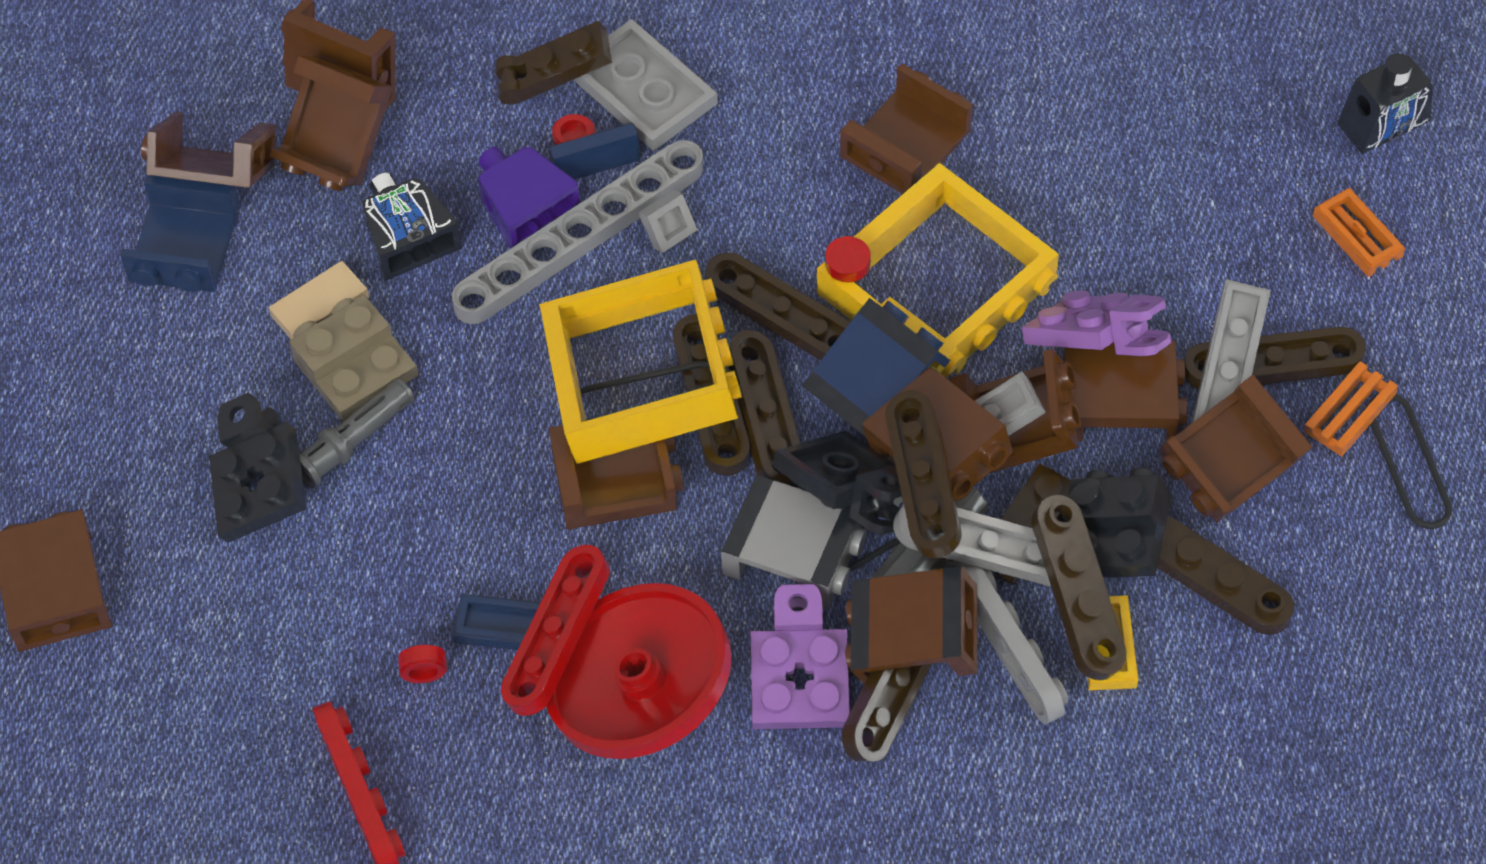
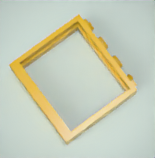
(909, 212)
(624, 303)

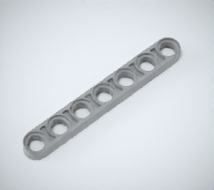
(570, 248)

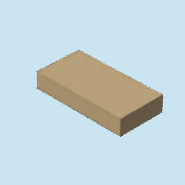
(317, 298)

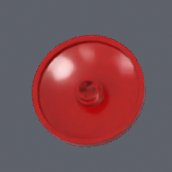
(642, 672)

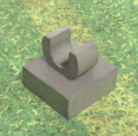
(667, 221)

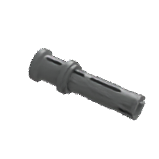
(336, 444)

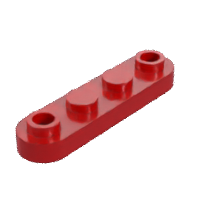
(555, 630)
(351, 767)

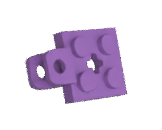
(1098, 321)
(796, 644)

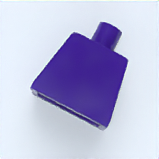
(523, 192)

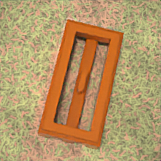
(1352, 235)
(1371, 382)

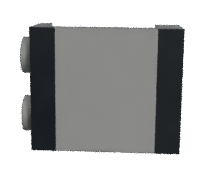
(793, 537)

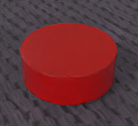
(571, 127)
(847, 259)
(422, 663)

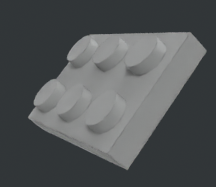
(648, 87)

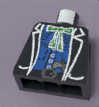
(1386, 103)
(407, 225)

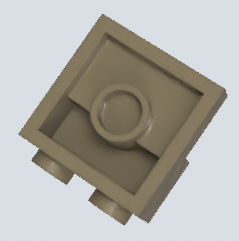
(350, 355)

